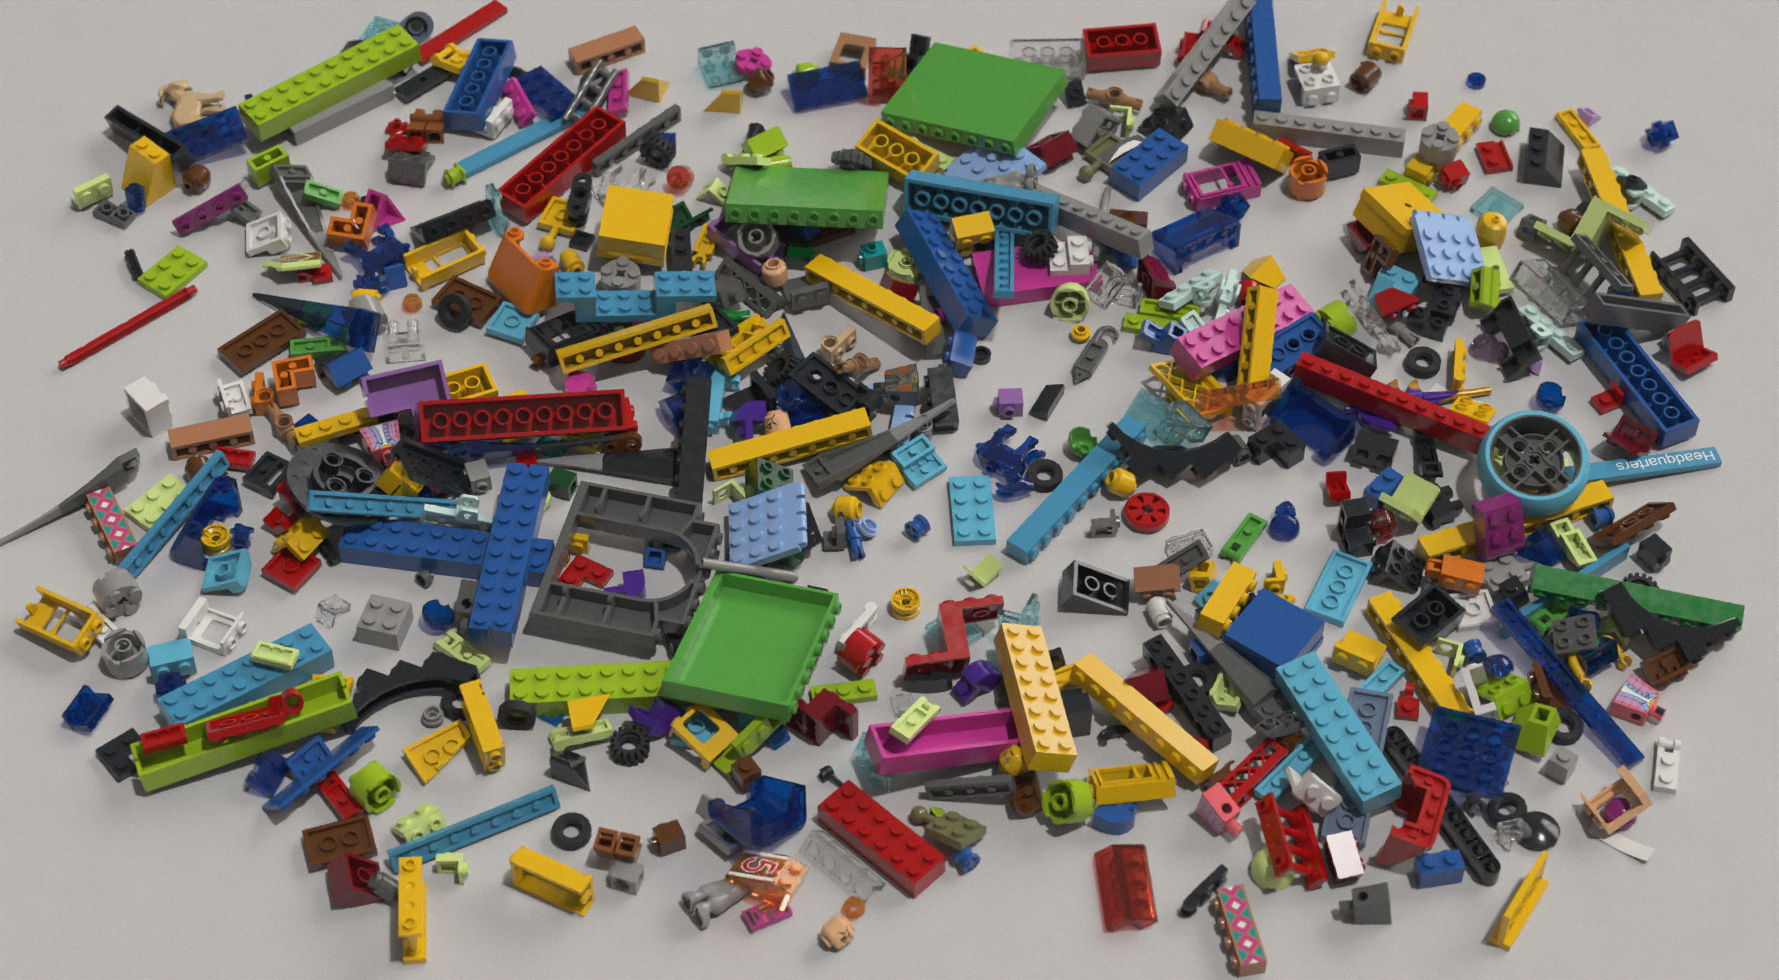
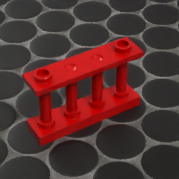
(1304, 840)

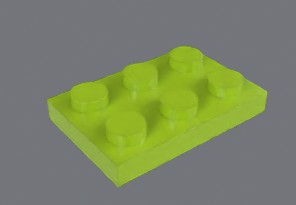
(172, 272)

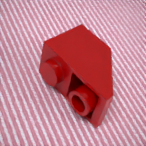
(1394, 301)

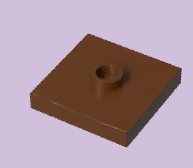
(1137, 217)

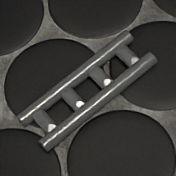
(602, 92)

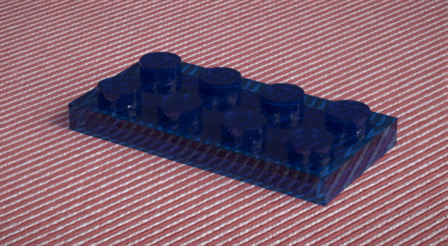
(827, 86)
(546, 93)
(212, 133)

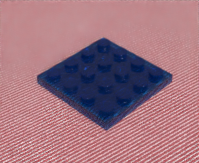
(1470, 751)

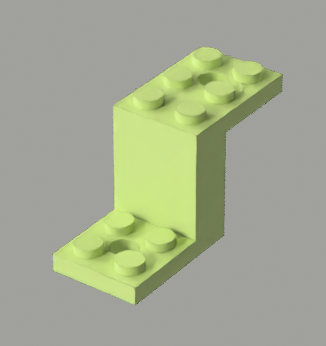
(1594, 224)

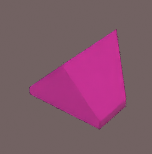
(385, 208)

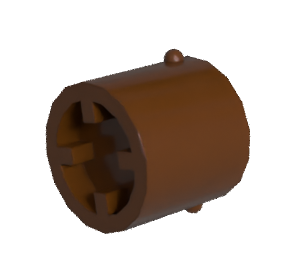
(1365, 76)

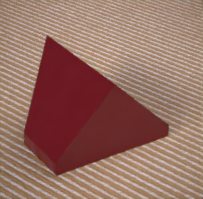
(1360, 236)
(899, 286)
(1150, 684)

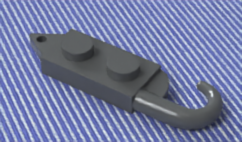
(1093, 353)

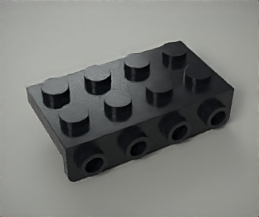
(454, 221)

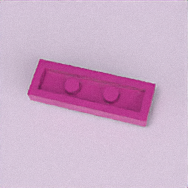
(619, 94)
(522, 107)

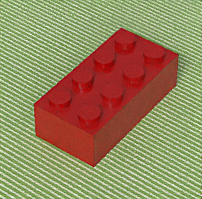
(1122, 47)

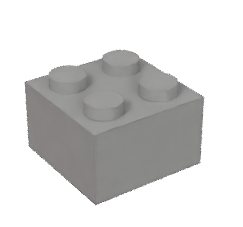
(385, 622)

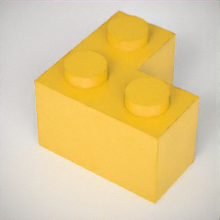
(970, 230)

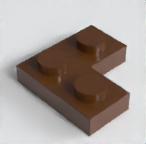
(1379, 254)

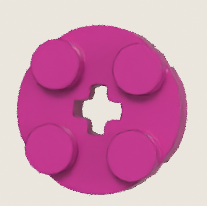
(747, 58)

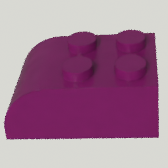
(1498, 526)

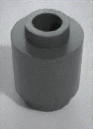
(1244, 454)
(384, 886)

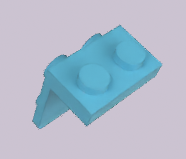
(172, 657)

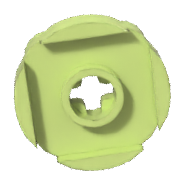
(897, 268)

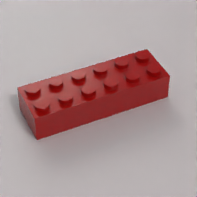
(881, 839)

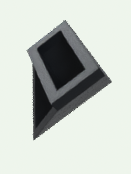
(570, 768)

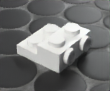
(268, 234)
(1072, 257)

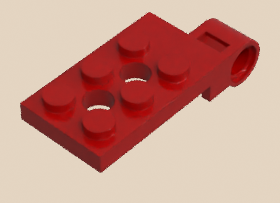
(257, 719)

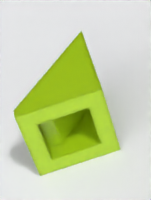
(937, 812)

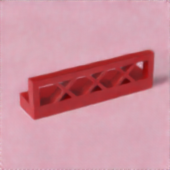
(1246, 788)

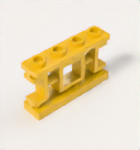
(750, 343)

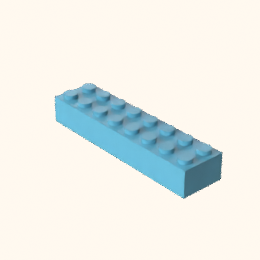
(1338, 733)

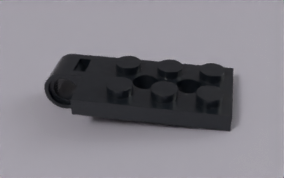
(847, 393)

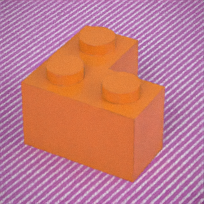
(357, 228)
(290, 375)

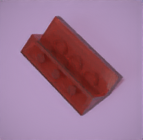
(1125, 886)

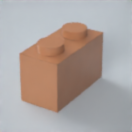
(1157, 580)

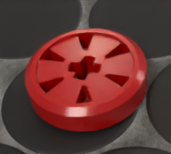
(1153, 521)

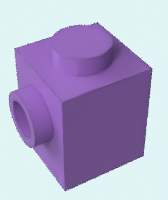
(1009, 402)

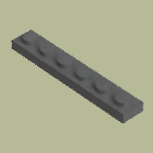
(631, 143)

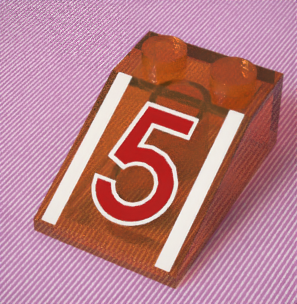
(768, 876)

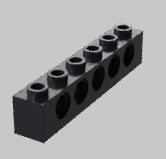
(1187, 693)

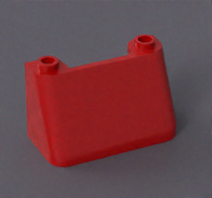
(1424, 802)

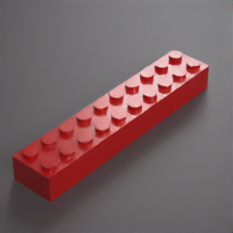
(521, 416)

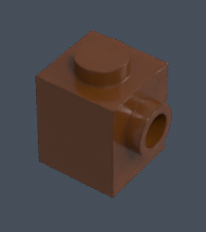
(744, 772)
(668, 838)

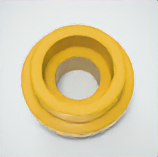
(1080, 333)

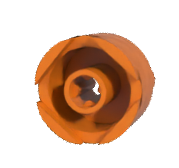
(1307, 178)

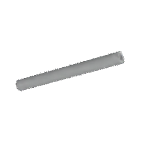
(747, 569)

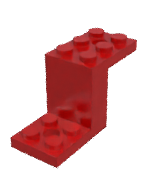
(952, 634)

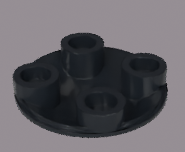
(1544, 831)

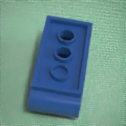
(1292, 341)

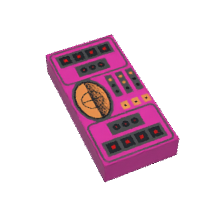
(764, 916)

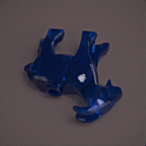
(387, 253)
(1009, 463)

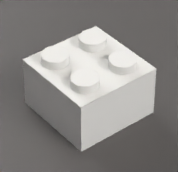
(148, 406)

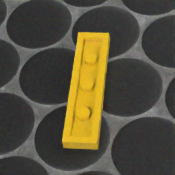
(332, 427)

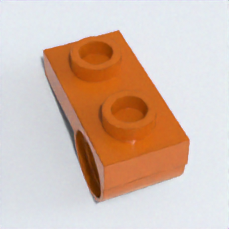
(262, 395)

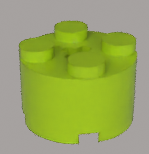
(1337, 315)
(374, 787)
(1067, 801)

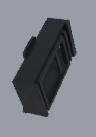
(536, 335)

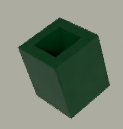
(799, 255)
(563, 483)

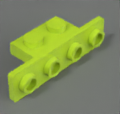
(747, 742)

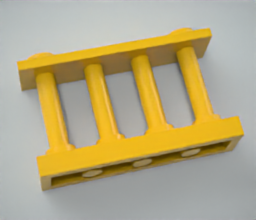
(412, 911)

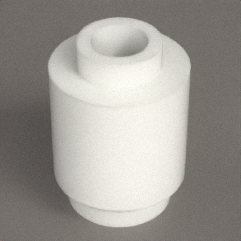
(1159, 612)

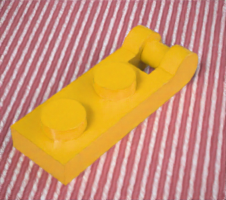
(1458, 365)

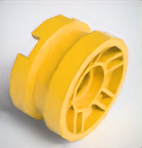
(216, 539)
(911, 601)

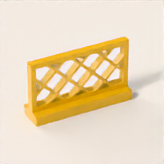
(1203, 384)
(1521, 906)

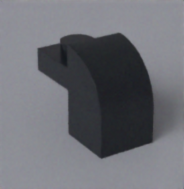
(918, 48)

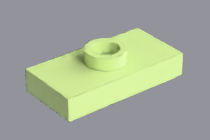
(275, 655)

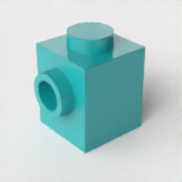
(872, 256)

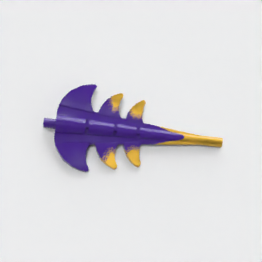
(1380, 423)

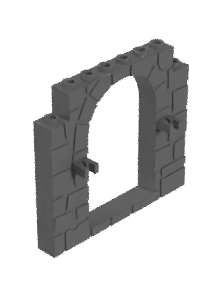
(618, 615)

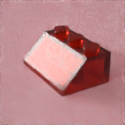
(885, 73)

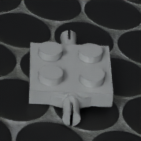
(1502, 569)

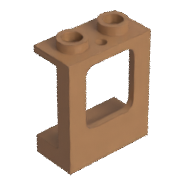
(854, 44)

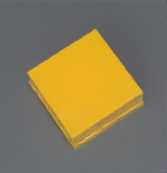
(1388, 211)
(635, 225)

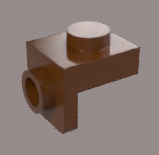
(1290, 741)

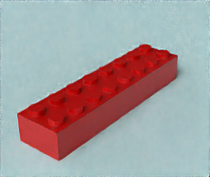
(557, 164)

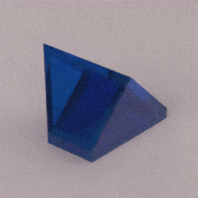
(1542, 548)

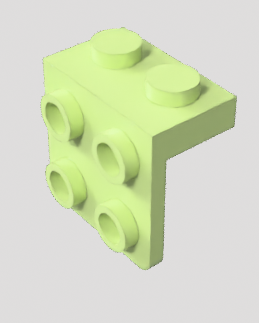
(1411, 498)

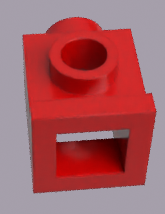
(1418, 106)

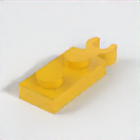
(704, 248)

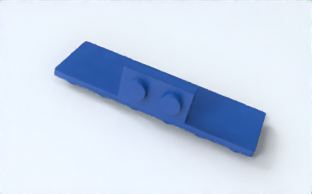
(313, 761)

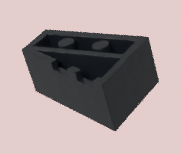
(939, 389)

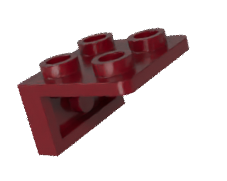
(1632, 436)

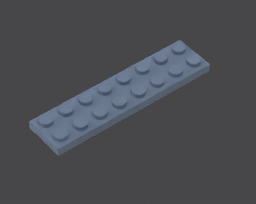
(1374, 712)

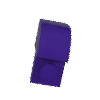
(746, 416)
(632, 585)
(976, 677)
(658, 718)

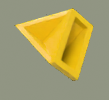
(649, 89)
(727, 102)
(1265, 271)
(585, 711)

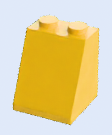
(150, 168)

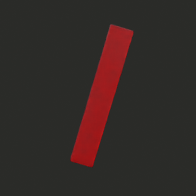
(462, 29)

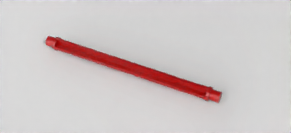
(127, 327)

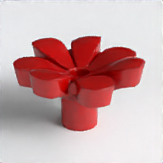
(396, 127)

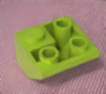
(1538, 728)

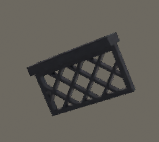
(432, 467)

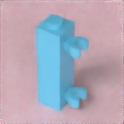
(720, 382)

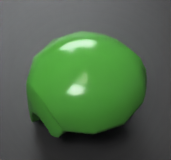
(1505, 122)
(1081, 441)

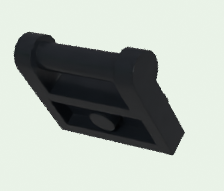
(263, 471)

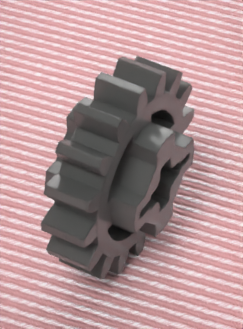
(851, 160)

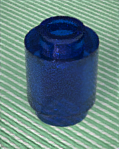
(135, 197)

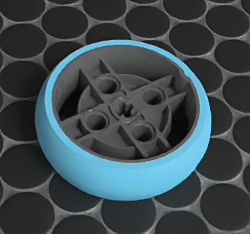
(1533, 462)

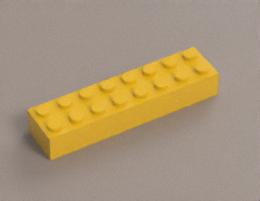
(1034, 698)

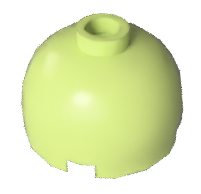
(1070, 302)
(1263, 872)

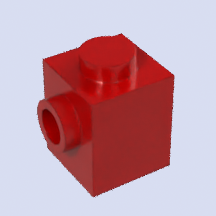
(1453, 175)

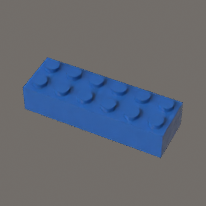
(479, 84)

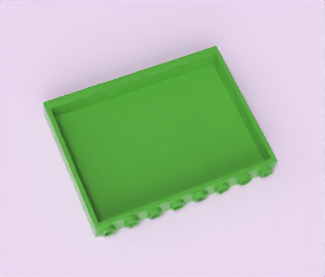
(975, 98)
(807, 197)
(752, 645)

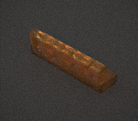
(1240, 395)

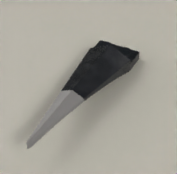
(650, 465)

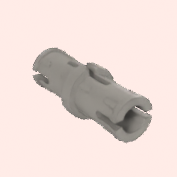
(1402, 331)

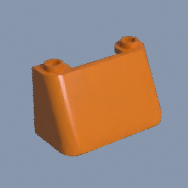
(521, 278)

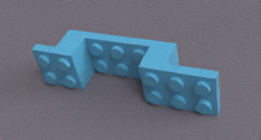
(633, 305)

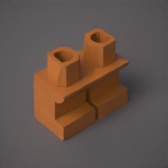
(427, 125)
(611, 847)

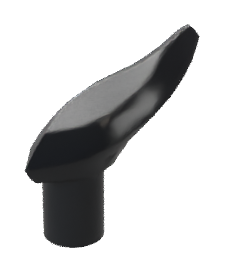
(1113, 732)

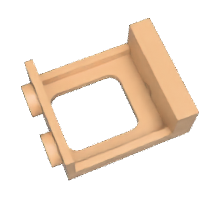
(1629, 789)

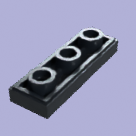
(421, 82)

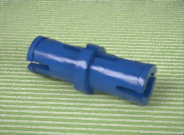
(854, 540)

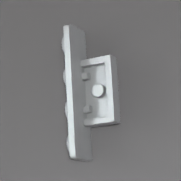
(713, 831)

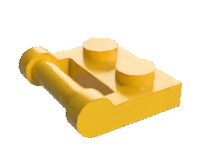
(455, 62)

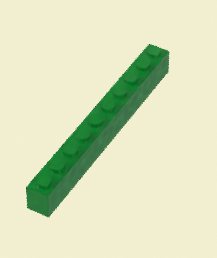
(1662, 603)

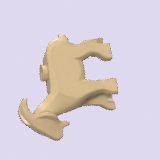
(189, 105)

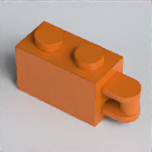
(1456, 573)

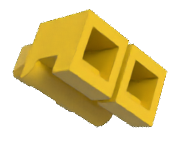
(396, 477)

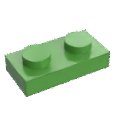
(322, 194)

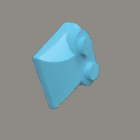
(227, 571)

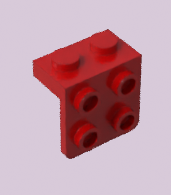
(1687, 348)

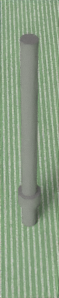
(1097, 246)

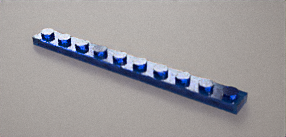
(1567, 684)

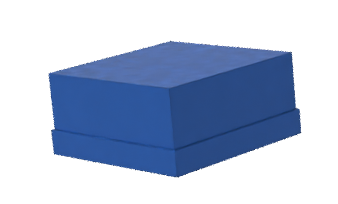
(1273, 632)

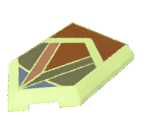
(295, 262)

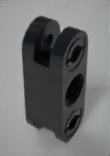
(580, 200)

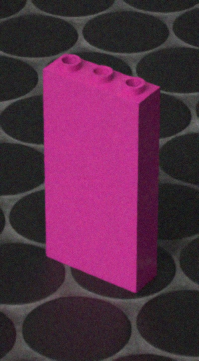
(1030, 281)

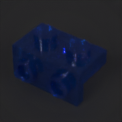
(86, 709)
(267, 774)

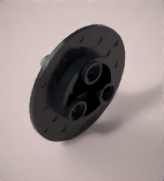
(334, 469)

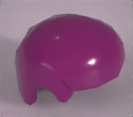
(1615, 808)

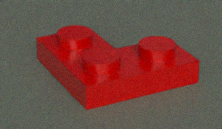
(586, 570)

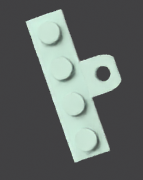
(1648, 197)
(1196, 289)
(1227, 294)
(1550, 334)
(463, 517)

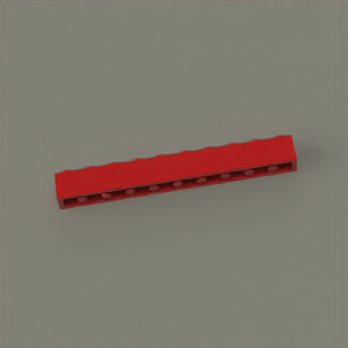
(1390, 403)

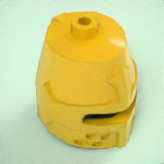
(1491, 229)

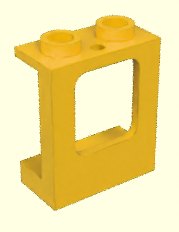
(715, 746)

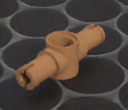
(1210, 83)
(1114, 96)
(857, 365)
(284, 425)

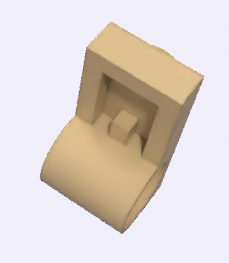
(834, 347)

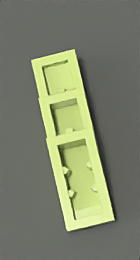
(1572, 542)

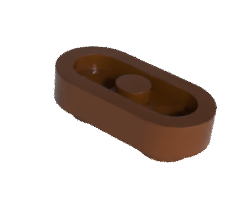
(622, 441)

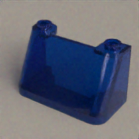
(1183, 238)
(1315, 420)
(217, 503)
(769, 816)

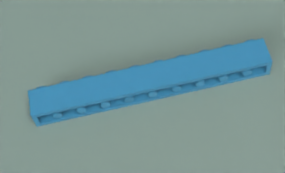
(1071, 494)

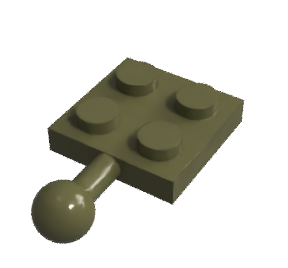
(1087, 172)
(949, 828)

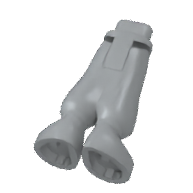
(1017, 179)
(716, 898)

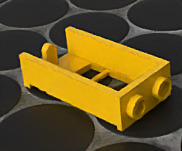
(1396, 20)
(424, 277)
(45, 609)
(482, 726)
(1131, 783)
(552, 881)

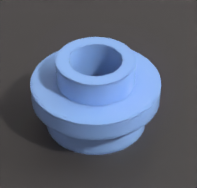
(868, 527)

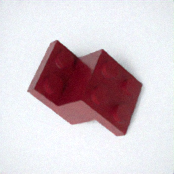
(824, 716)

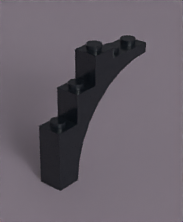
(1144, 458)
(1632, 617)
(405, 679)

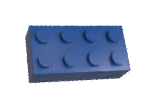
(1148, 164)

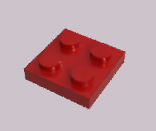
(289, 571)

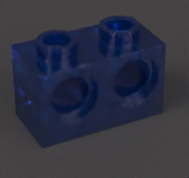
(689, 367)

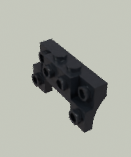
(1440, 312)
(1520, 340)

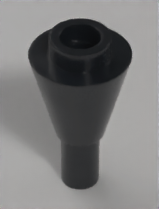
(753, 130)

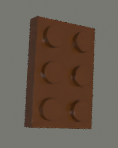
(483, 301)
(331, 839)

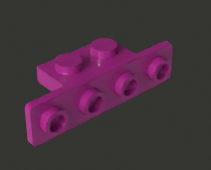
(210, 209)

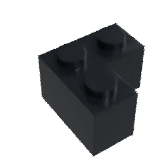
(1278, 442)
(1355, 527)
(1078, 711)

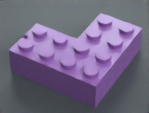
(402, 389)

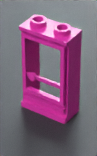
(1249, 187)

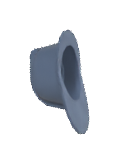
(418, 26)

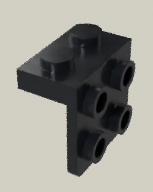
(1172, 120)
(757, 391)
(1399, 565)

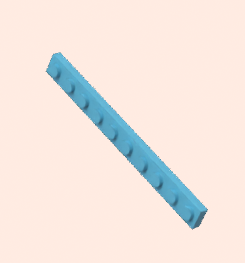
(1307, 752)

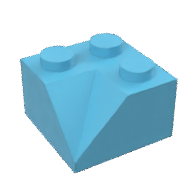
(1398, 279)

